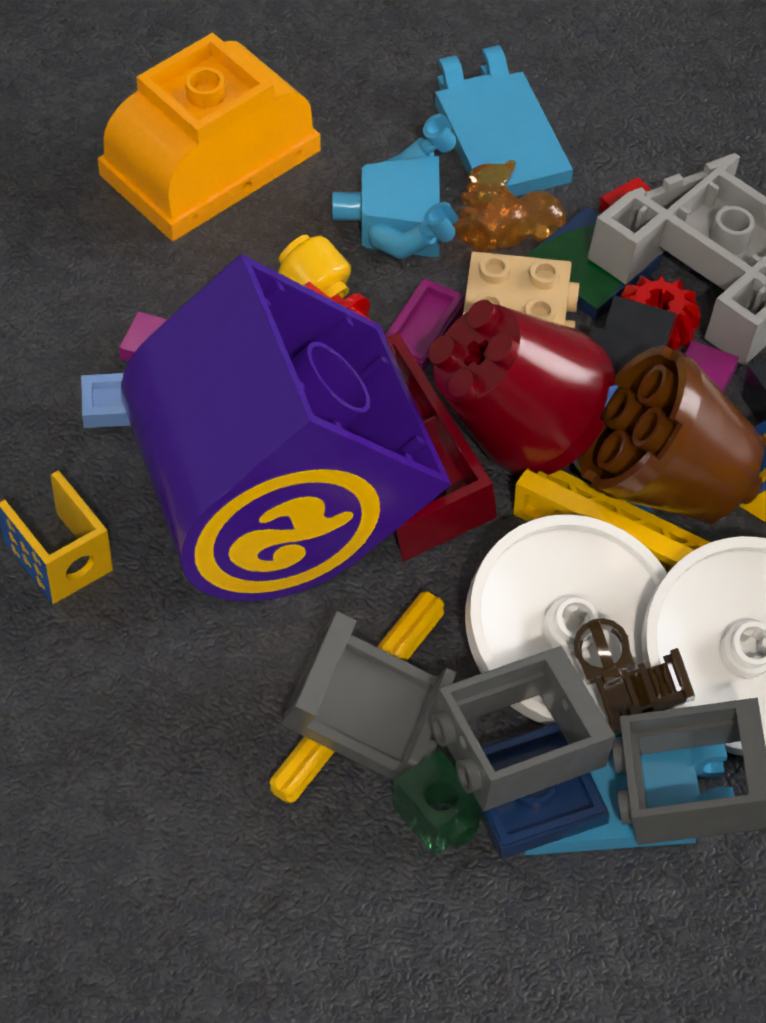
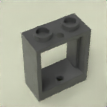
(567, 700)
(683, 730)

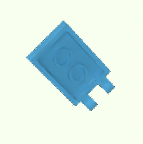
(501, 121)
(668, 781)

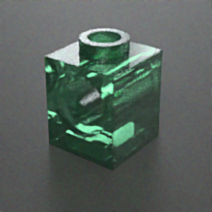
(430, 783)

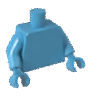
(402, 198)

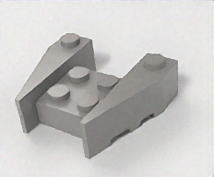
(710, 226)

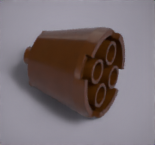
(674, 441)

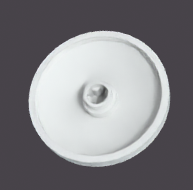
(549, 583)
(717, 618)

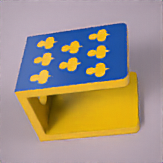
(51, 570)

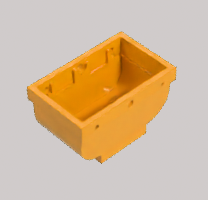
(204, 134)

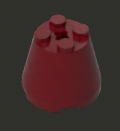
(523, 386)

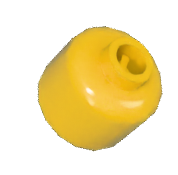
(316, 262)

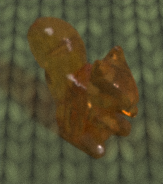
(499, 217)

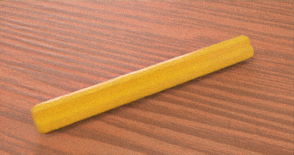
(400, 642)

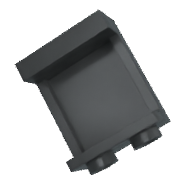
(365, 702)

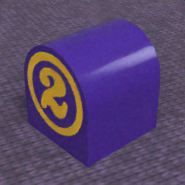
(275, 435)

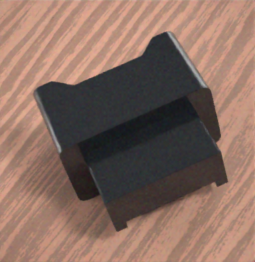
(632, 330)

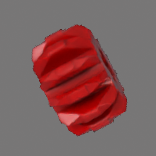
(670, 298)

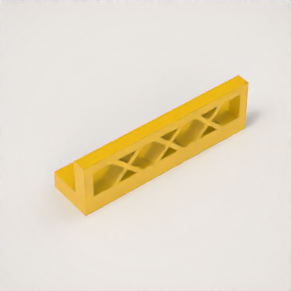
(564, 494)

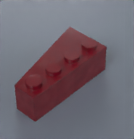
(471, 494)

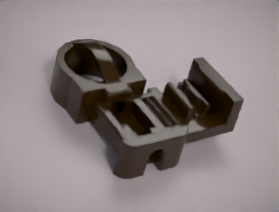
(633, 689)

